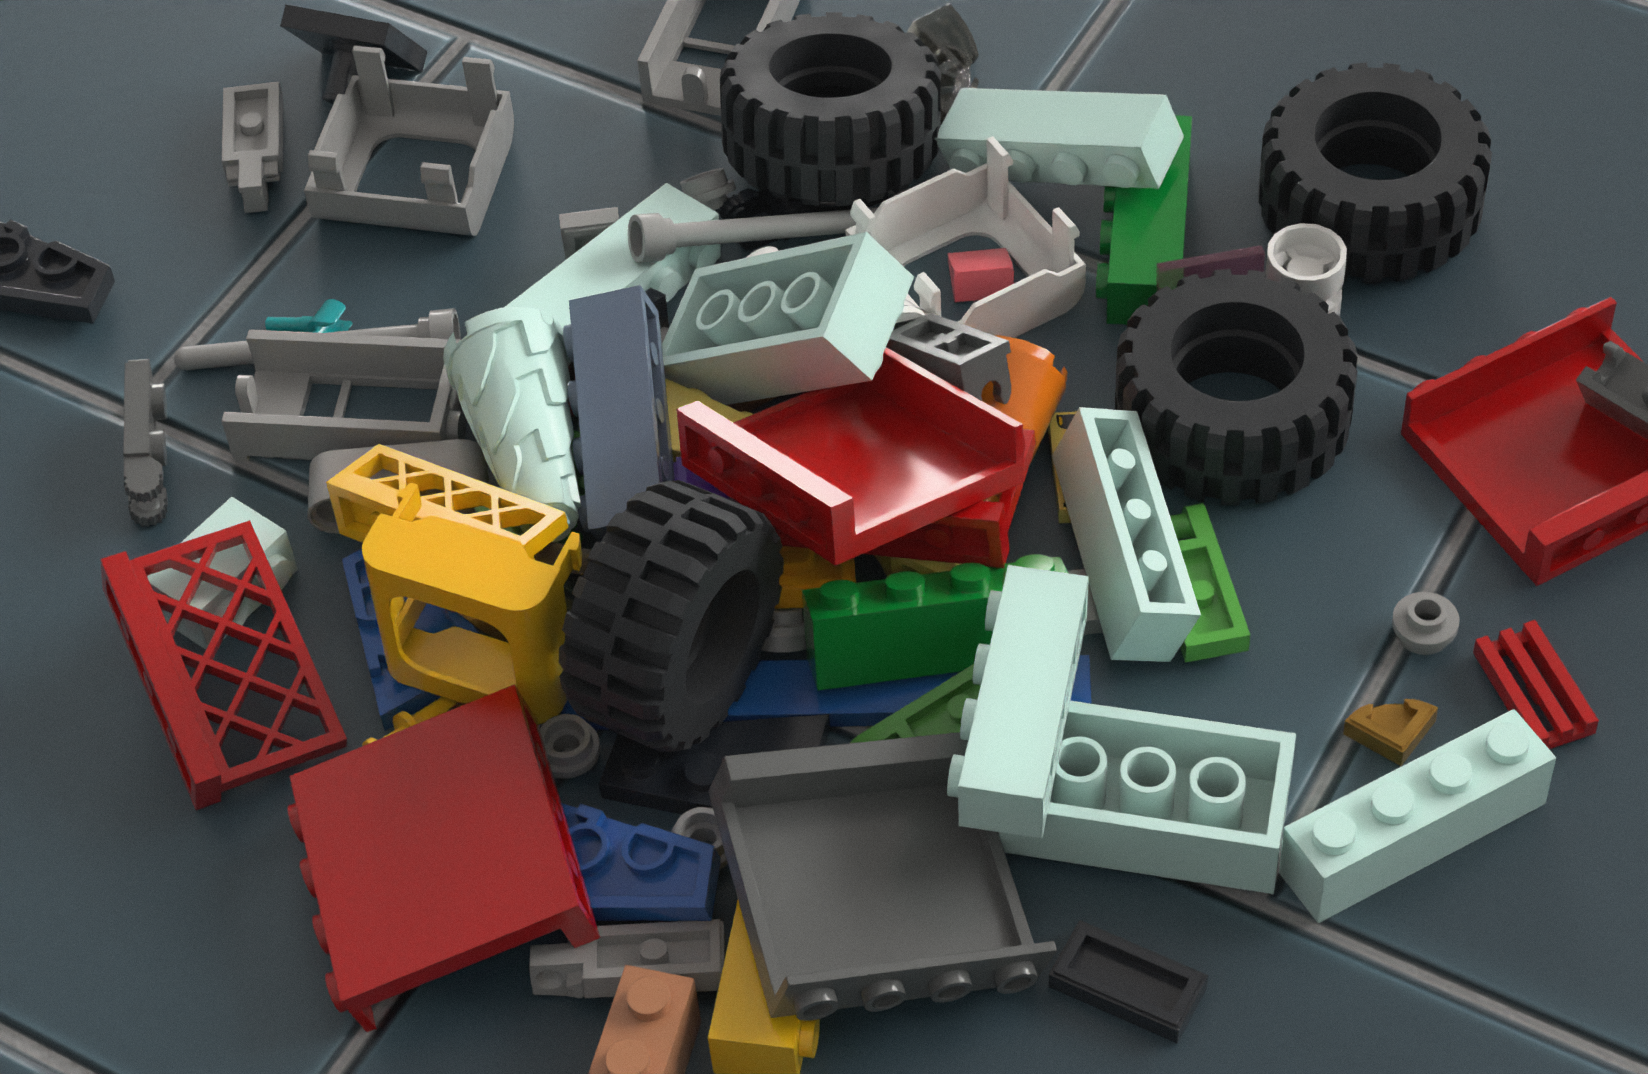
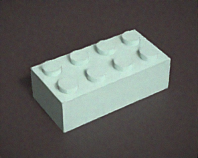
(787, 320)
(1167, 798)

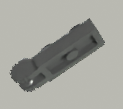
(144, 445)

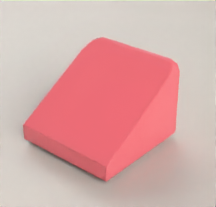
(979, 273)

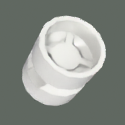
(1312, 259)

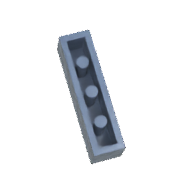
(618, 401)

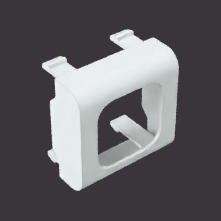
(991, 207)

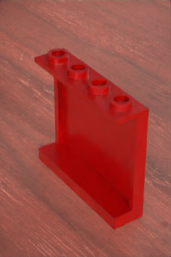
(1530, 452)
(858, 458)
(436, 851)

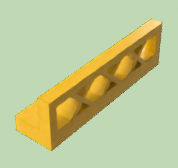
(360, 500)

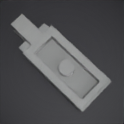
(253, 140)
(596, 968)

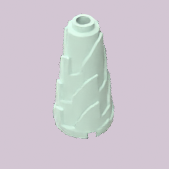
(516, 400)

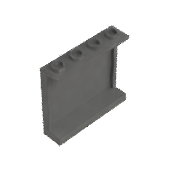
(866, 880)

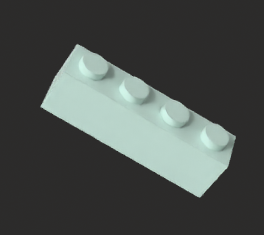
(1064, 135)
(609, 266)
(1125, 535)
(1021, 701)
(1415, 815)

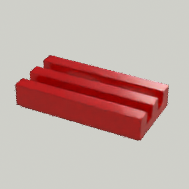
(1555, 673)

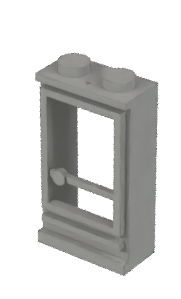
(685, 84)
(289, 364)

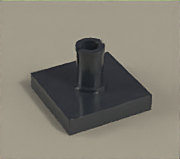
(337, 36)

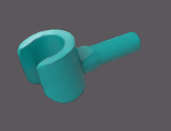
(323, 321)

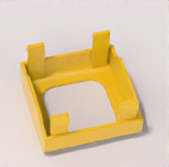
(478, 577)

